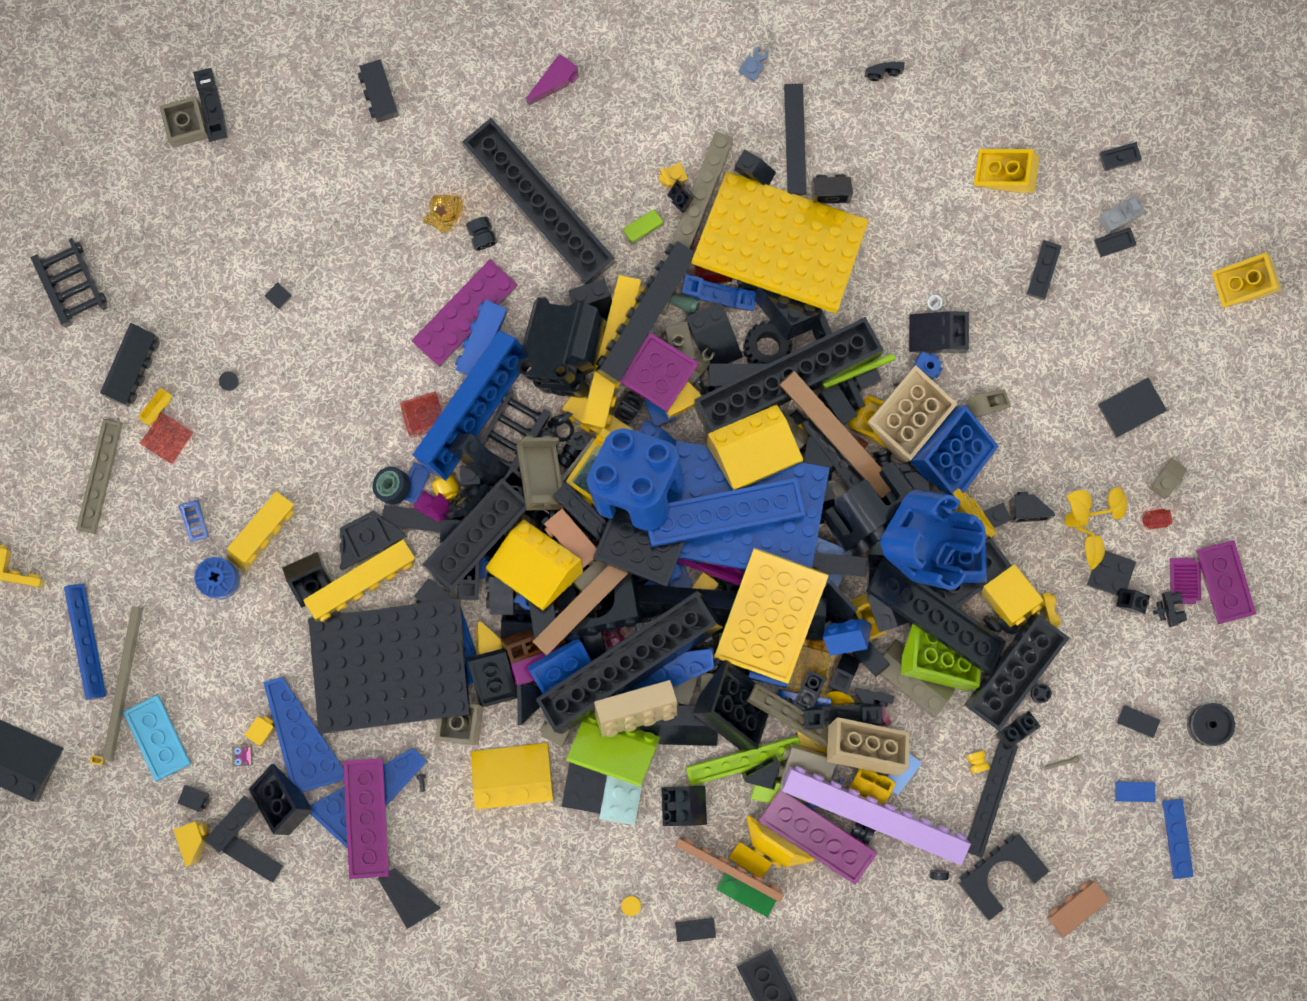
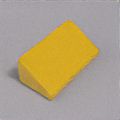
(750, 860)

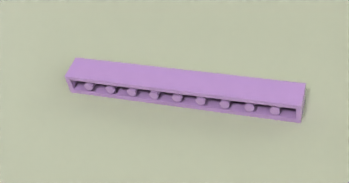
(875, 815)

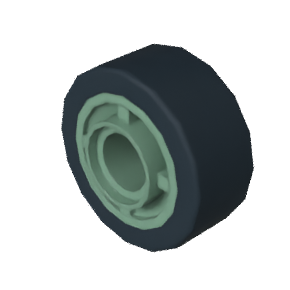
(400, 485)

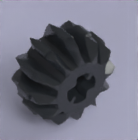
(629, 407)

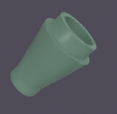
(685, 303)

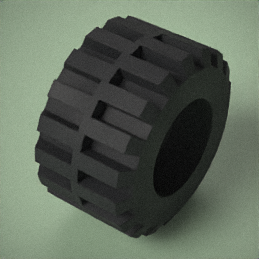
(765, 330)

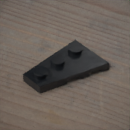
(407, 899)

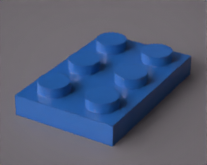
(559, 665)

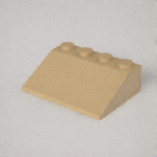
(911, 414)

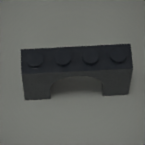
(622, 614)
(976, 884)

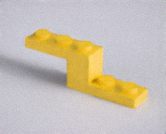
(15, 576)

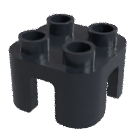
(862, 515)

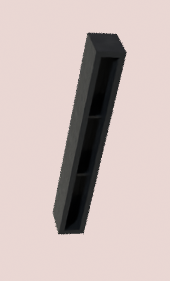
(645, 311)

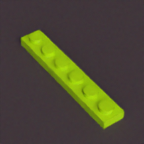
(737, 761)

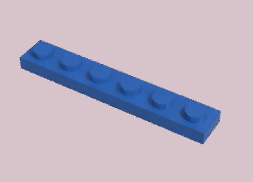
(85, 641)

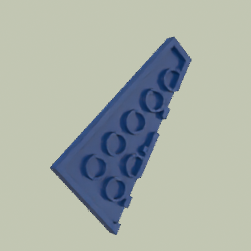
(682, 668)
(304, 750)

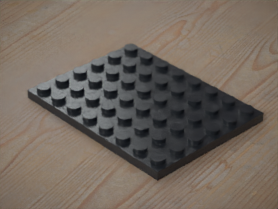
(389, 666)

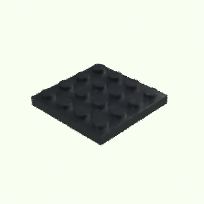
(631, 551)

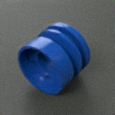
(227, 581)

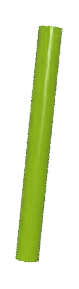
(860, 370)

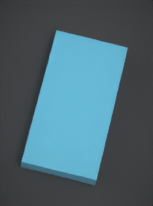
(157, 738)

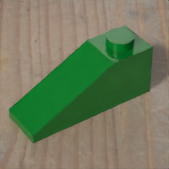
(746, 895)

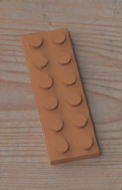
(736, 872)

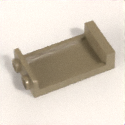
(539, 472)

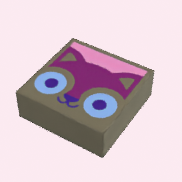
(242, 756)

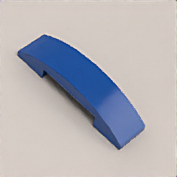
(716, 293)

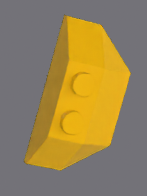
(775, 846)

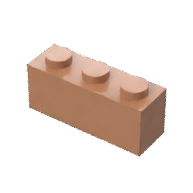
(571, 536)
(1077, 908)

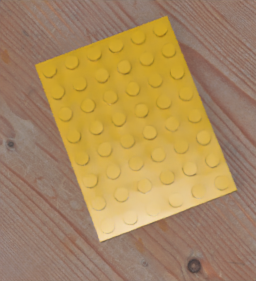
(780, 242)

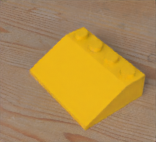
(754, 447)
(534, 565)
(511, 776)

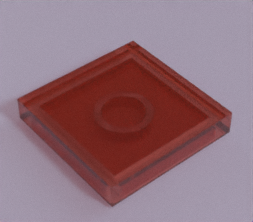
(166, 438)

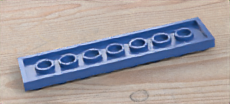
(730, 512)

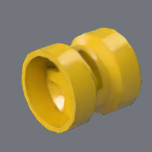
(978, 762)

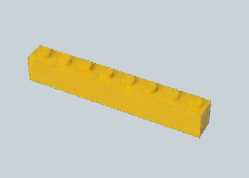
(602, 390)

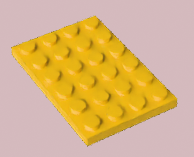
(771, 615)

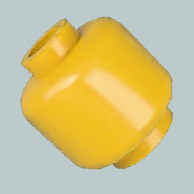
(447, 488)

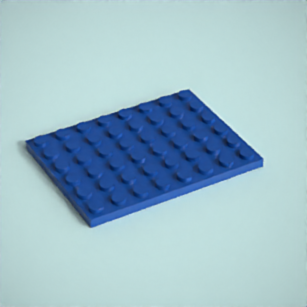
(787, 539)

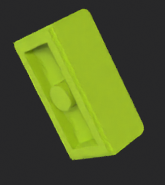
(643, 226)

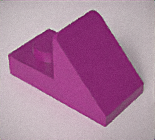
(432, 506)

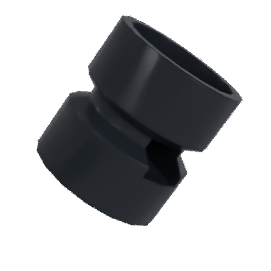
(481, 233)

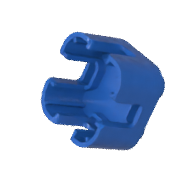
(635, 475)
(927, 534)

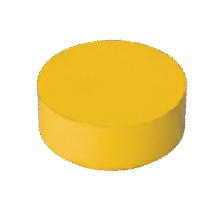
(631, 906)

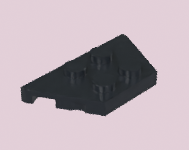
(366, 537)

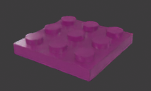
(658, 372)

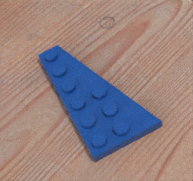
(397, 773)

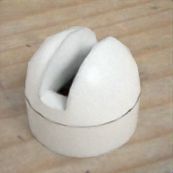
(935, 306)

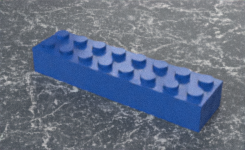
(471, 404)

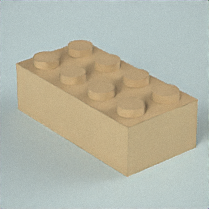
(636, 709)
(868, 747)

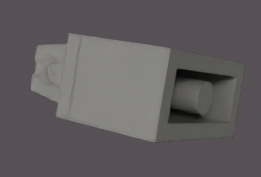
(1121, 215)

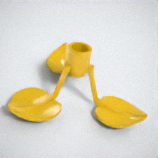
(1080, 504)

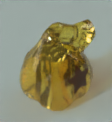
(443, 211)

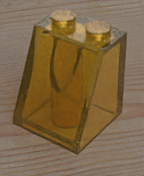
(812, 657)

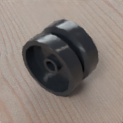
(1214, 713)

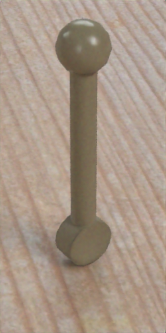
(1075, 759)

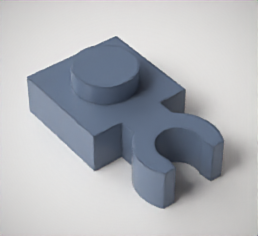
(752, 67)

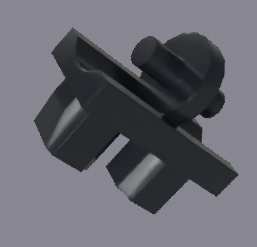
(1169, 601)

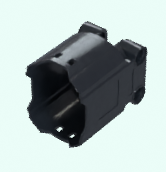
(562, 346)

